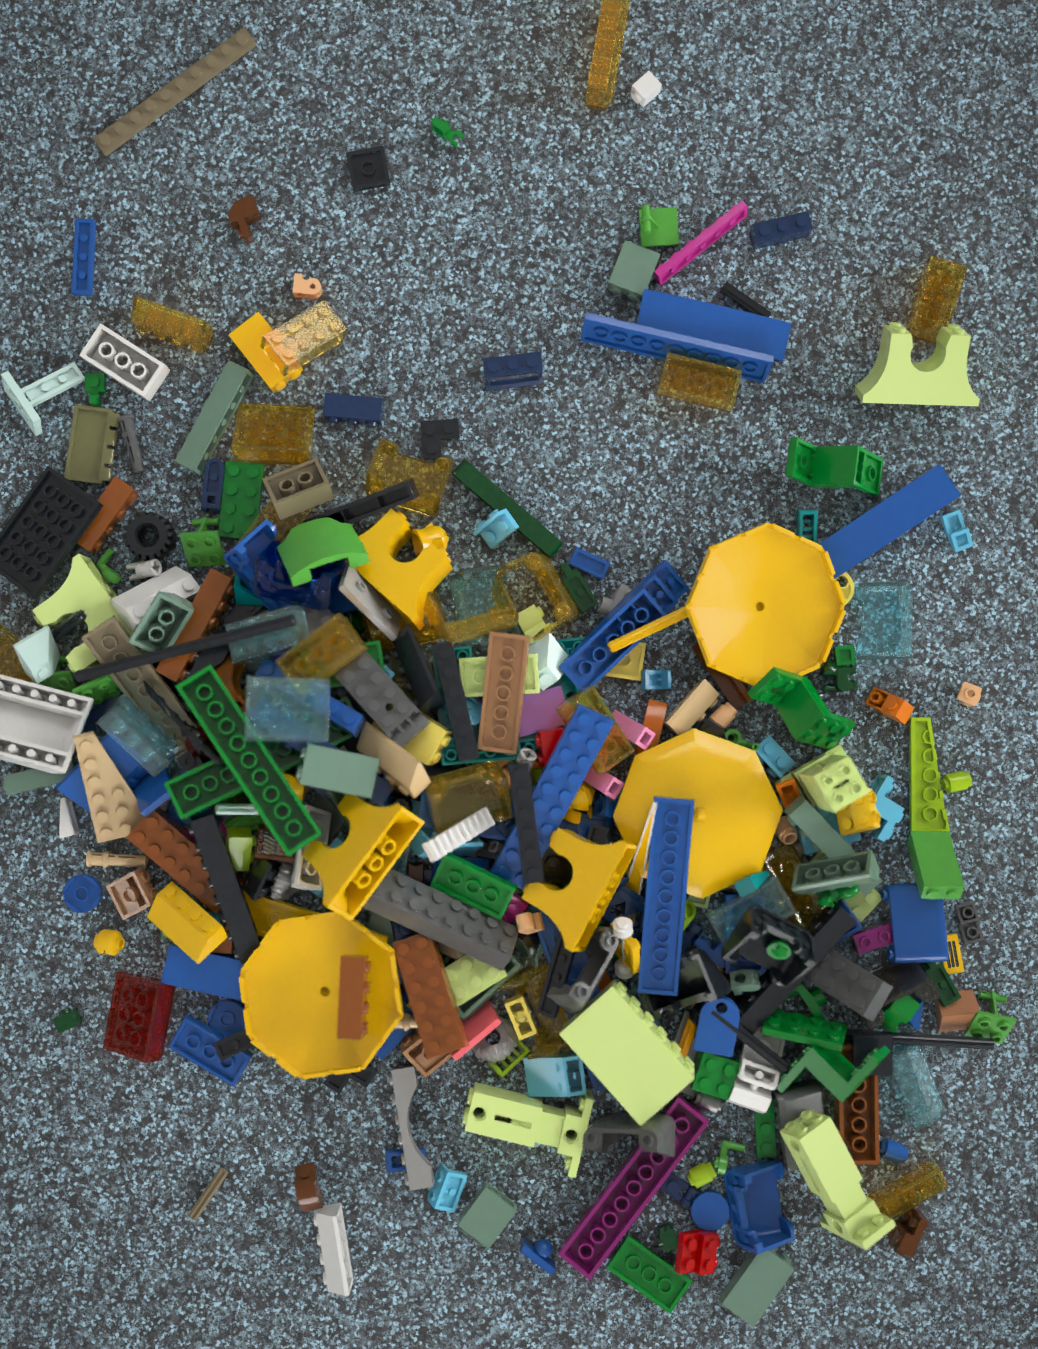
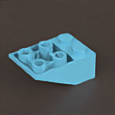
(555, 1076)

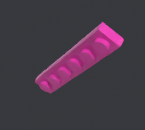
(701, 243)

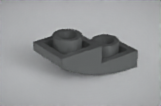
(968, 923)

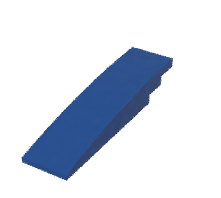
(714, 323)
(889, 519)
(642, 605)
(213, 975)

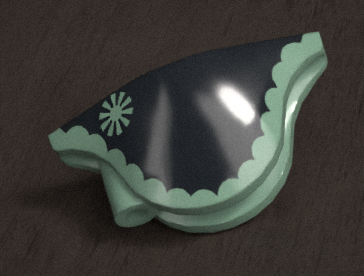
(530, 947)

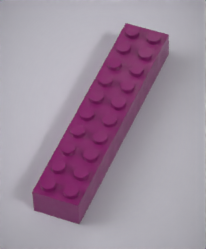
(629, 1193)

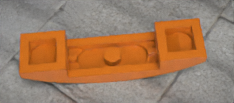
(654, 721)

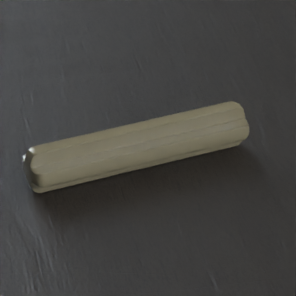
(208, 1193)

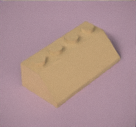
(395, 762)

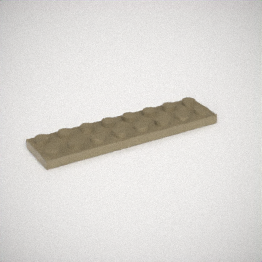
(111, 643)

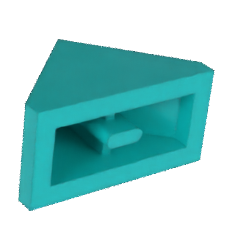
(243, 594)

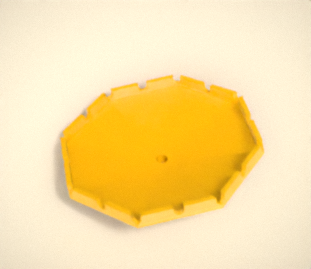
(765, 604)
(732, 805)
(294, 994)

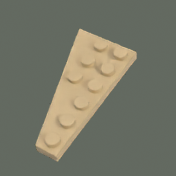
(108, 794)

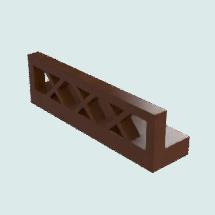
(731, 688)

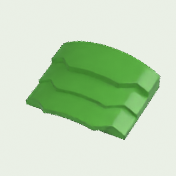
(318, 544)

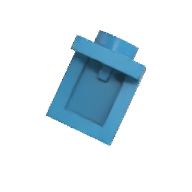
(656, 679)

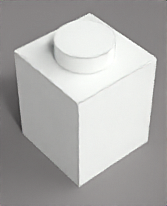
(645, 89)

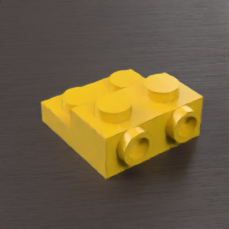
(859, 815)

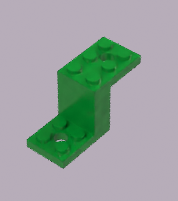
(834, 466)
(801, 708)
(832, 1070)

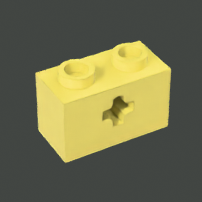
(520, 1016)

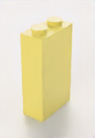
(428, 743)

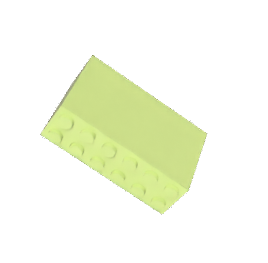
(628, 1052)

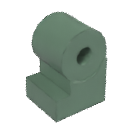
(744, 981)

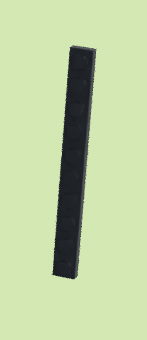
(563, 958)

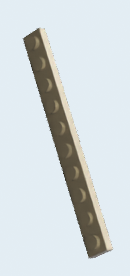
(175, 91)

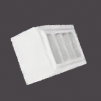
(68, 819)

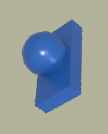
(539, 1254)

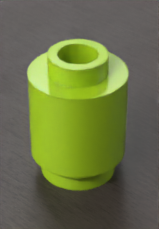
(956, 781)
(701, 1174)

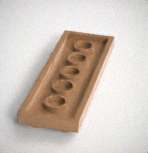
(503, 692)

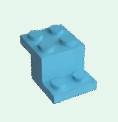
(889, 811)

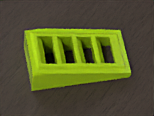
(501, 1073)

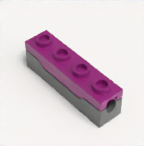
(872, 937)

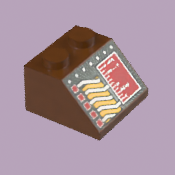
(268, 847)

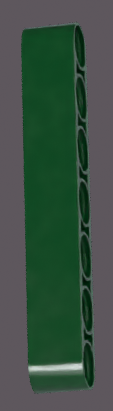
(497, 499)

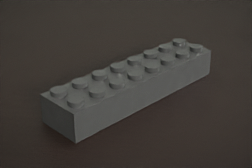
(443, 919)

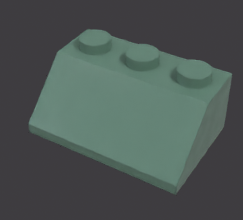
(162, 622)

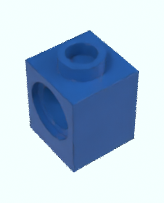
(604, 807)

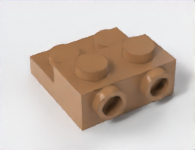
(132, 893)
(414, 1051)

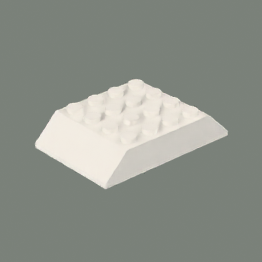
(39, 724)

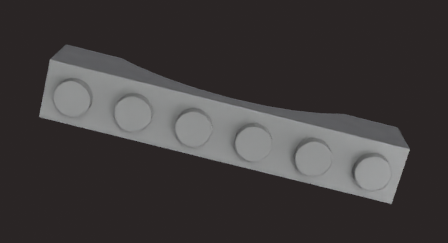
(418, 1167)

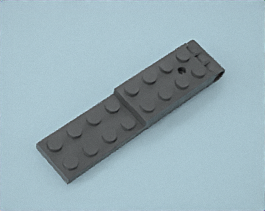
(375, 690)

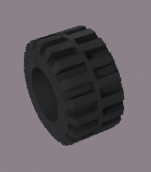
(135, 532)

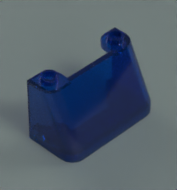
(274, 583)

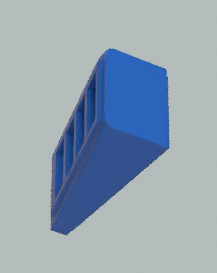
(397, 1166)

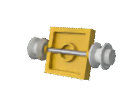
(627, 949)

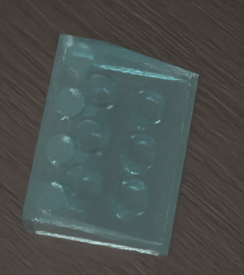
(287, 710)

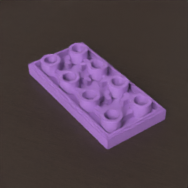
(540, 711)

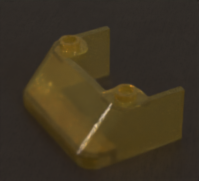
(564, 608)
(496, 619)
(547, 1034)

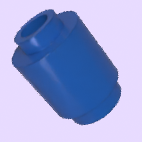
(893, 1151)

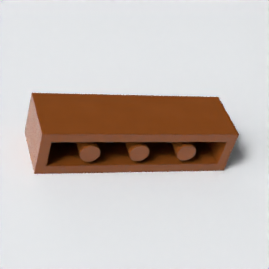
(116, 501)
(353, 997)

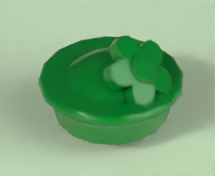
(778, 949)

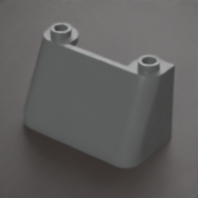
(600, 952)
(789, 1106)
(654, 1135)

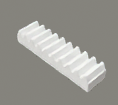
(458, 834)

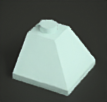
(38, 654)
(549, 659)

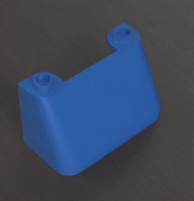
(243, 555)
(916, 926)
(756, 1206)

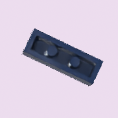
(780, 230)
(353, 409)

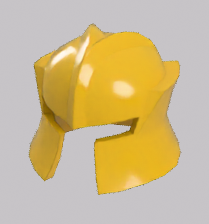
(429, 535)
(581, 801)

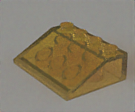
(273, 434)

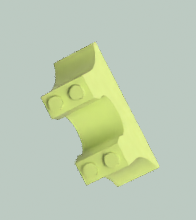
(935, 381)
(81, 591)

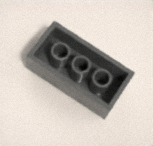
(850, 984)

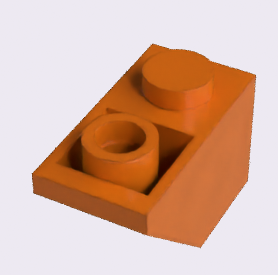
(889, 705)

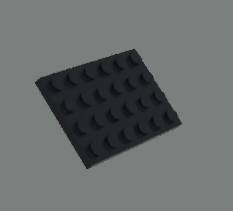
(44, 531)

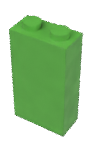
(935, 865)

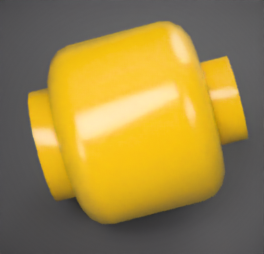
(109, 942)

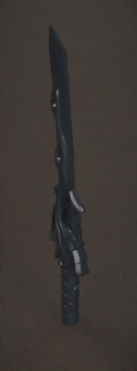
(186, 730)

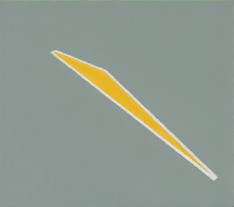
(639, 861)

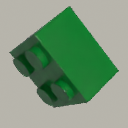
(714, 1074)

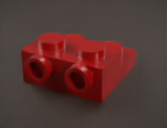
(697, 1252)

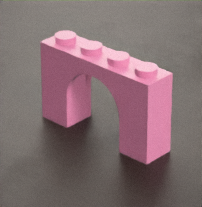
(636, 734)

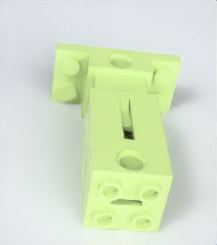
(829, 780)
(527, 1120)
(835, 1179)

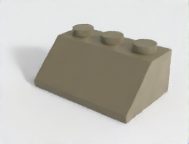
(298, 488)

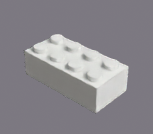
(125, 362)

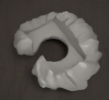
(282, 885)
(500, 1050)

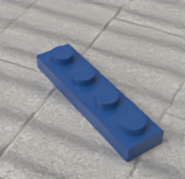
(84, 257)

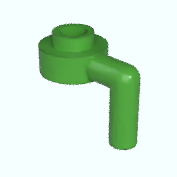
(109, 574)
(737, 739)
(721, 1161)

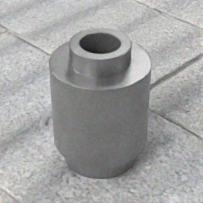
(708, 1102)

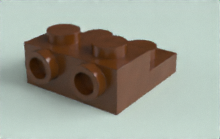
(907, 1234)

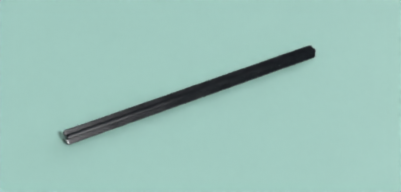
(186, 648)
(929, 1039)

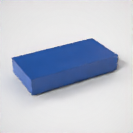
(589, 563)

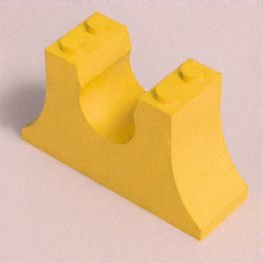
(398, 582)
(365, 857)
(594, 881)

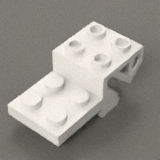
(756, 1076)

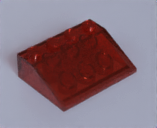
(139, 1017)

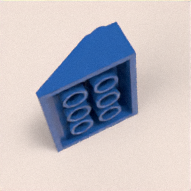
(73, 785)

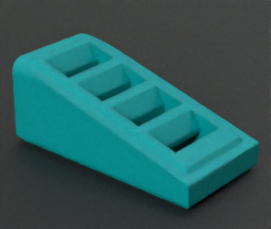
(814, 523)
(750, 883)

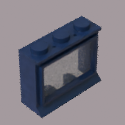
(513, 371)

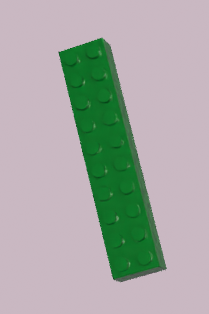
(249, 761)
(213, 784)

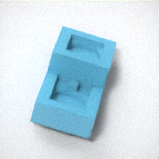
(956, 531)

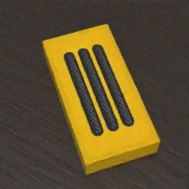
(954, 963)

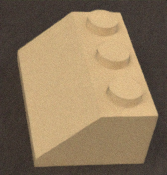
(692, 707)

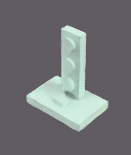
(40, 391)

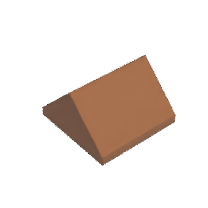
(957, 1014)

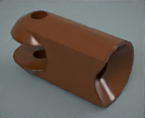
(415, 871)

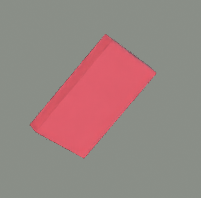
(478, 1027)

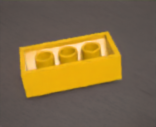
(186, 923)

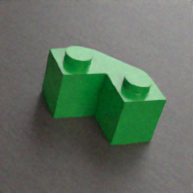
(899, 1011)

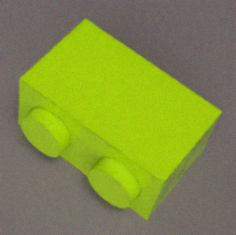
(239, 843)

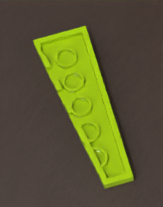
(925, 791)

